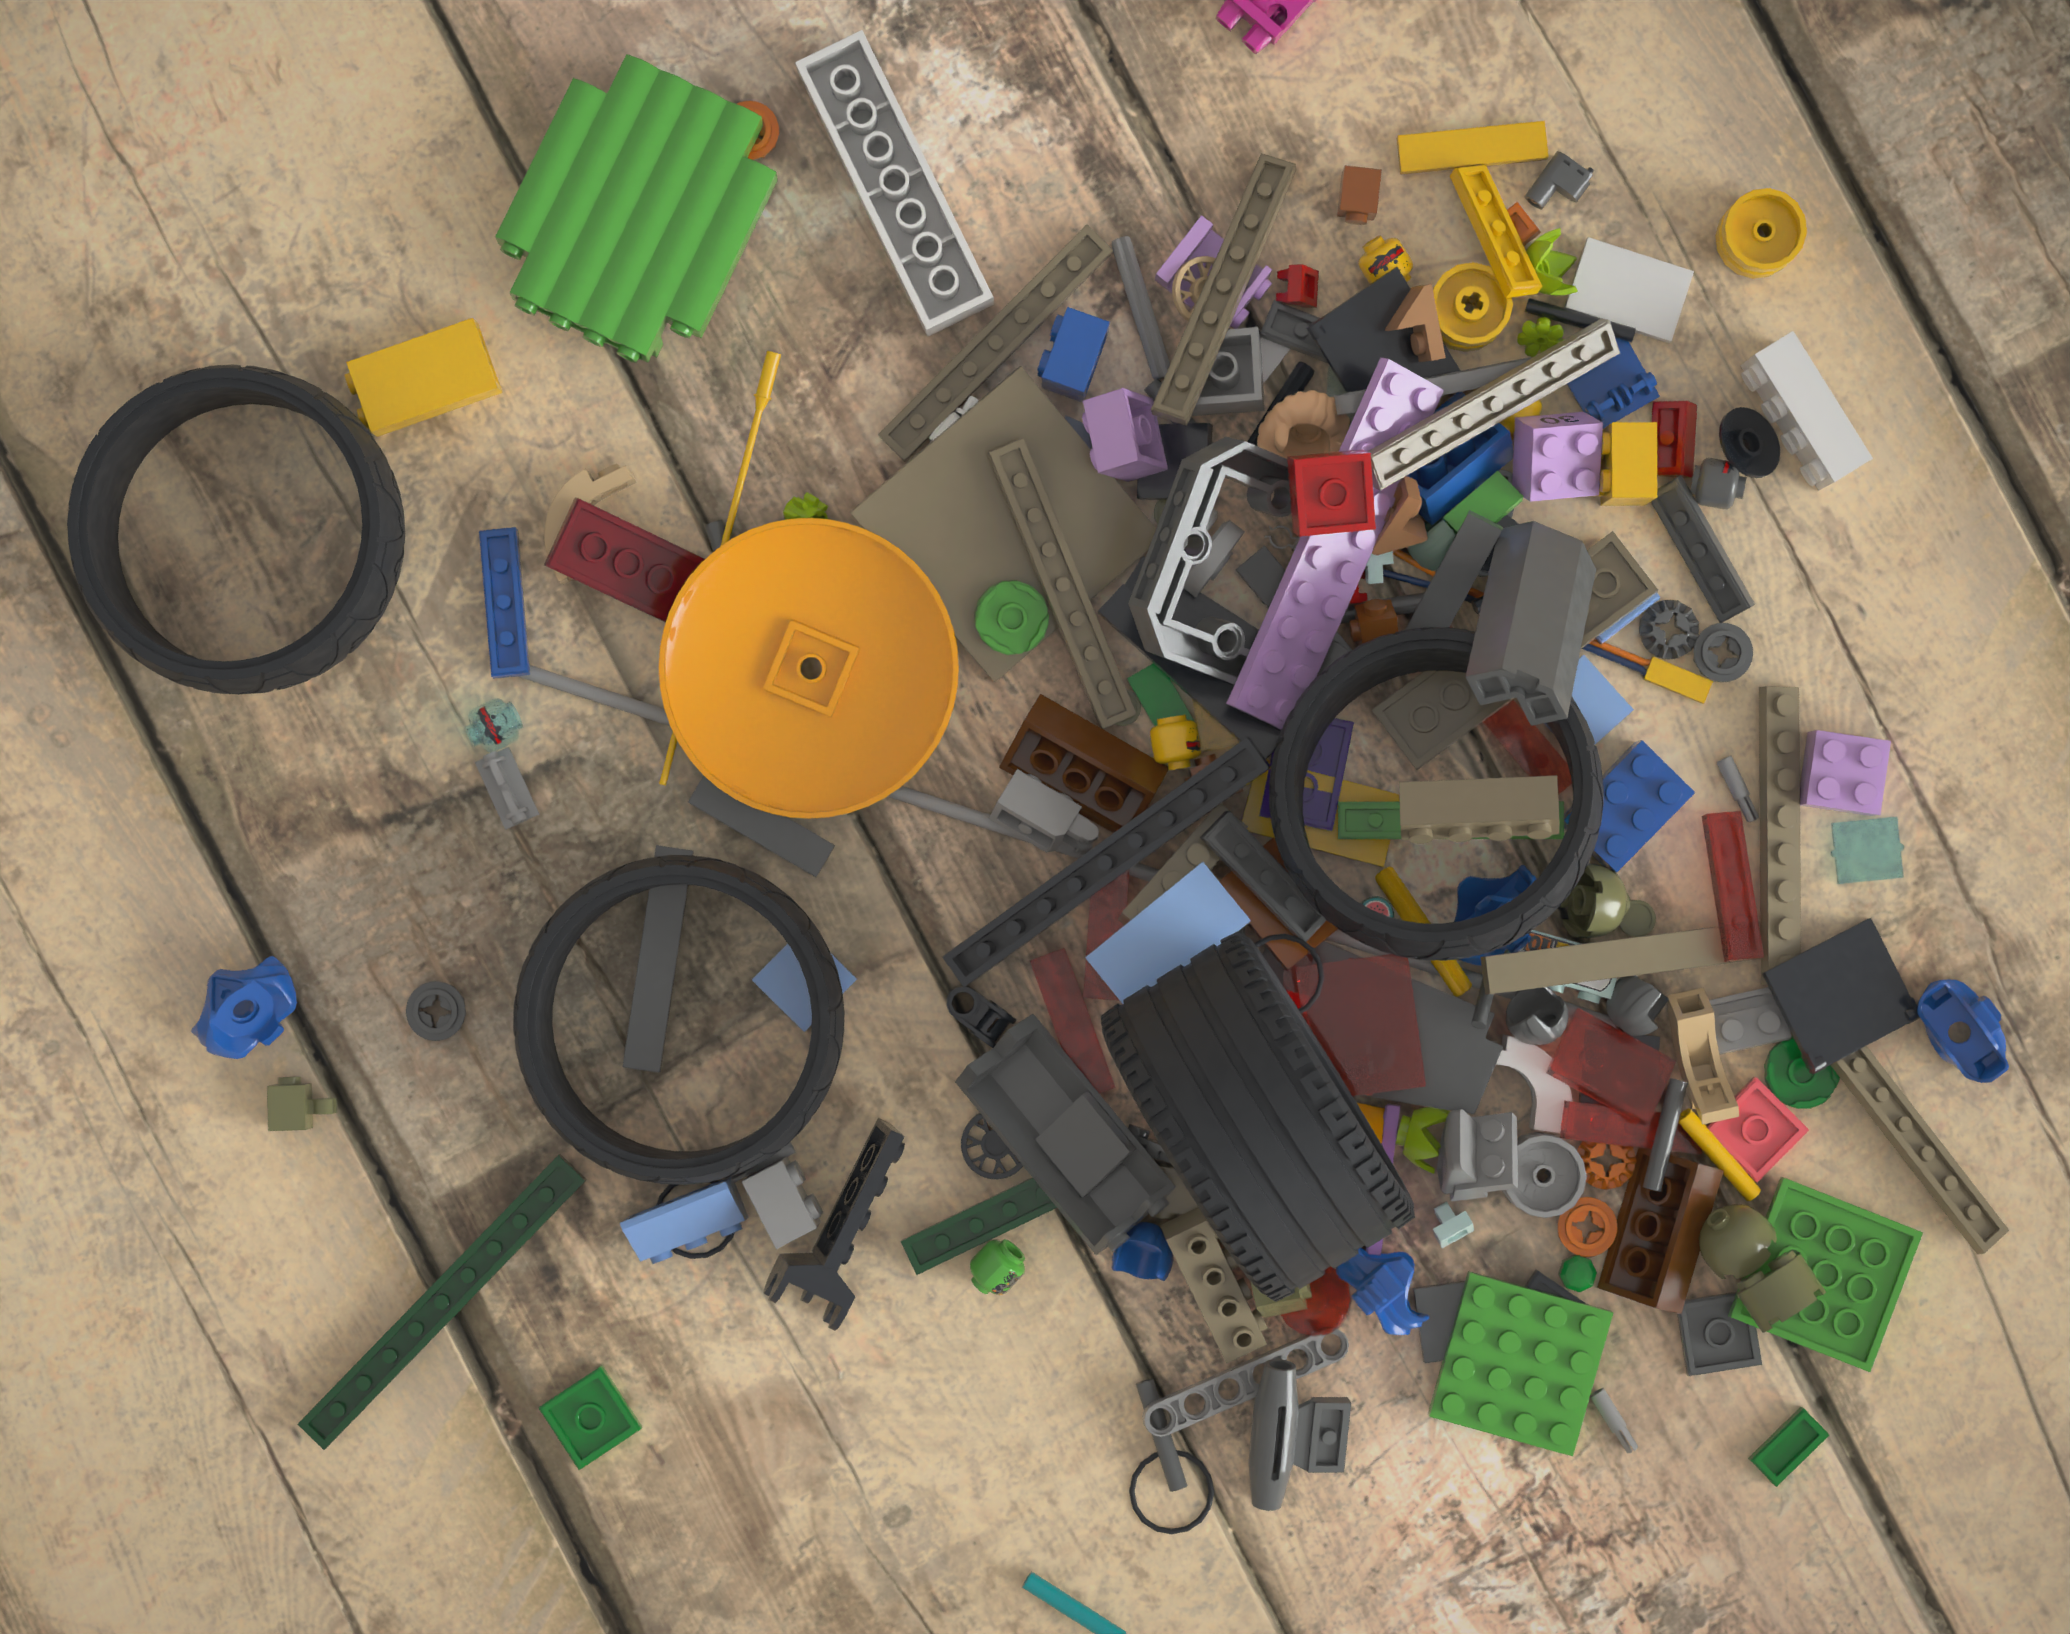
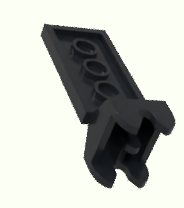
(818, 1270)

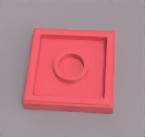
(1760, 1132)

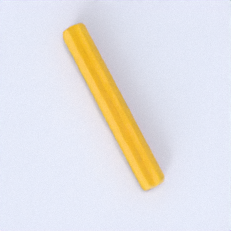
(1410, 911)

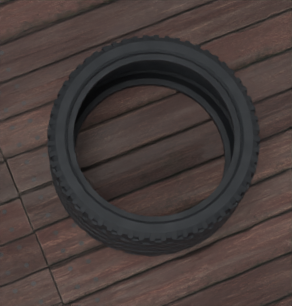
(1255, 1117)

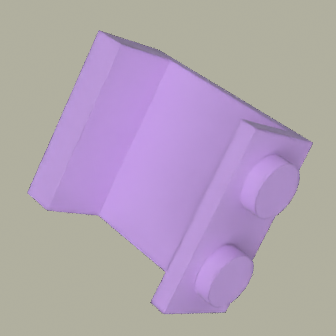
(1205, 242)

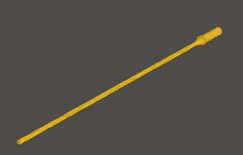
(761, 400)

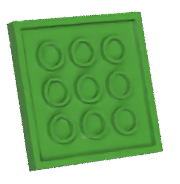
(1857, 1261)
(1520, 1363)

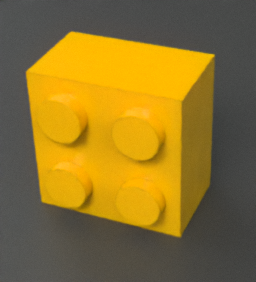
(1628, 464)

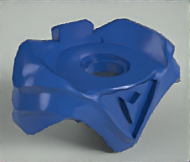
(1483, 895)
(245, 1008)
(1983, 1053)
(1383, 1288)

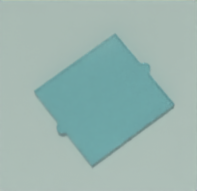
(1867, 850)

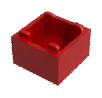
(1331, 492)

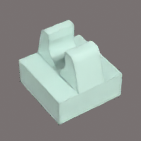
(1374, 567)
(1451, 1226)

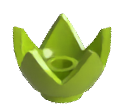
(1551, 264)
(1417, 1139)

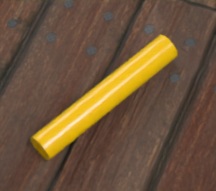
(1718, 1155)

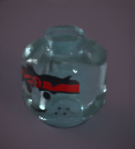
(493, 725)

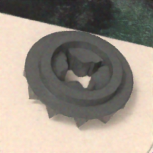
(1654, 638)
(1737, 643)
(423, 1023)

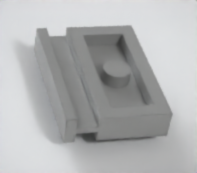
(1748, 1021)

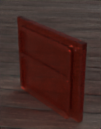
(1366, 1022)

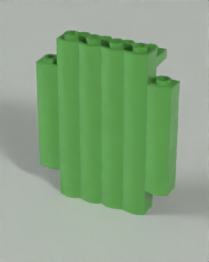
(636, 209)

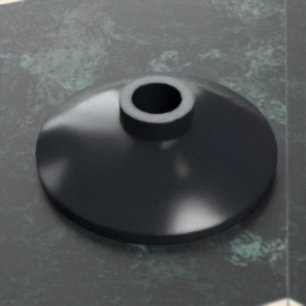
(1749, 442)

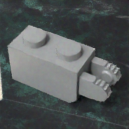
(1043, 816)

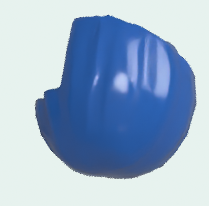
(1144, 1253)

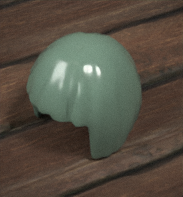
(1432, 551)

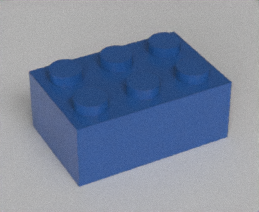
(1638, 801)

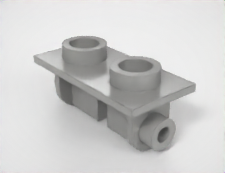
(506, 787)

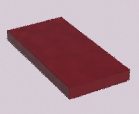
(621, 559)

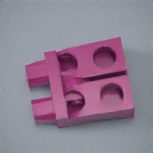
(1267, 17)

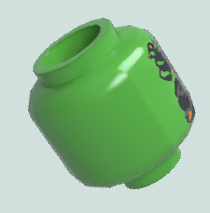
(997, 1267)

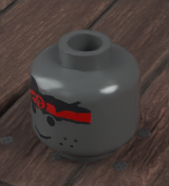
(1717, 484)

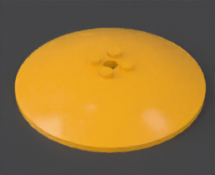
(738, 655)

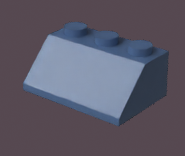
(685, 1221)

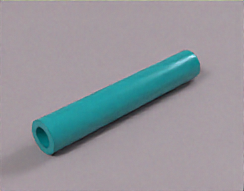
(1069, 1606)

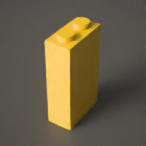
(422, 377)

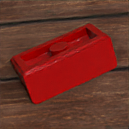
(1675, 437)

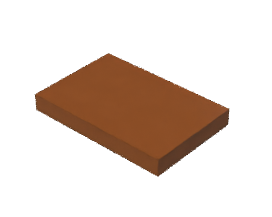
(1265, 923)

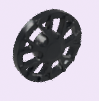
(992, 1147)

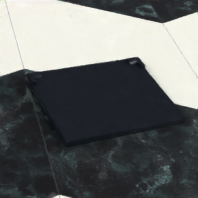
(1356, 337)
(1841, 995)

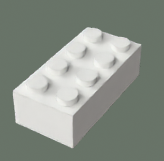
(1805, 412)

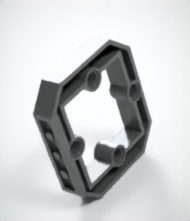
(1169, 563)

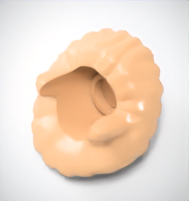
(1303, 426)

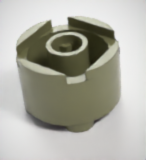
(1781, 1291)

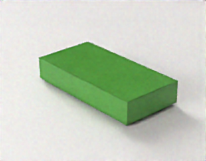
(1491, 500)

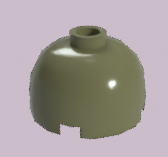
(1596, 903)
(1736, 1240)

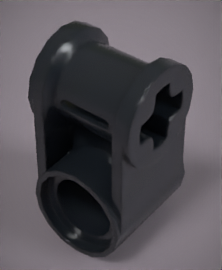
(981, 1015)

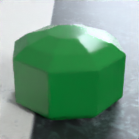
(1577, 1273)

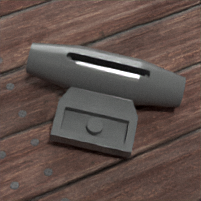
(1289, 1434)

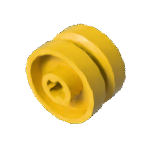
(1739, 239)
(1479, 287)

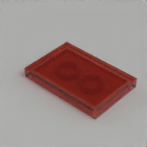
(1611, 1067)

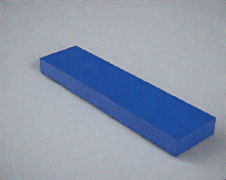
(504, 602)

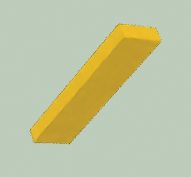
(1472, 147)
(1495, 231)

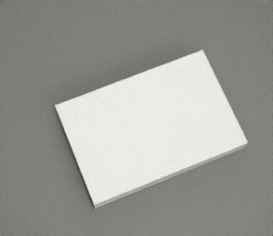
(1629, 289)

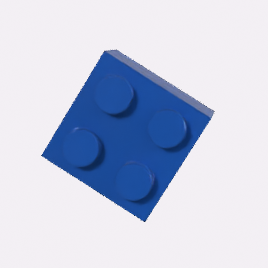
(1075, 353)

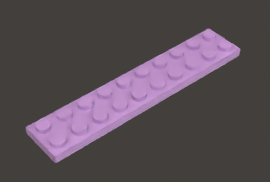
(1327, 565)

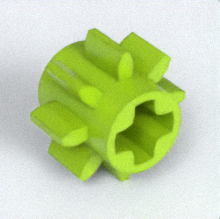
(805, 508)

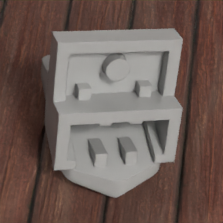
(1478, 1155)

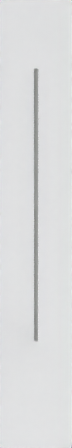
(950, 809)

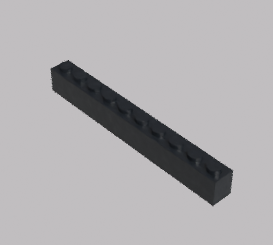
(1107, 861)

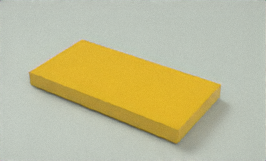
(1363, 850)

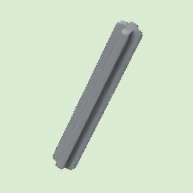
(1141, 306)

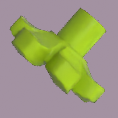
(1539, 336)

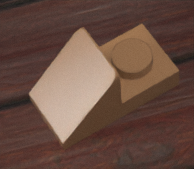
(1420, 312)
(1401, 524)

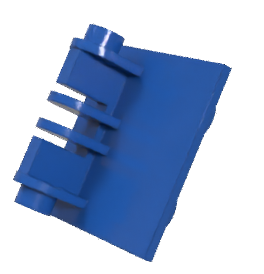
(1615, 387)

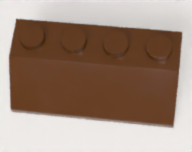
(1085, 763)
(1660, 1233)

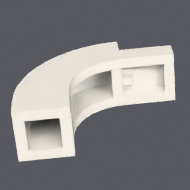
(1546, 1091)

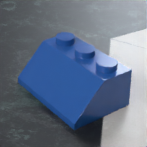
(1462, 469)

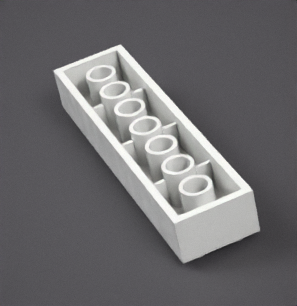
(894, 183)

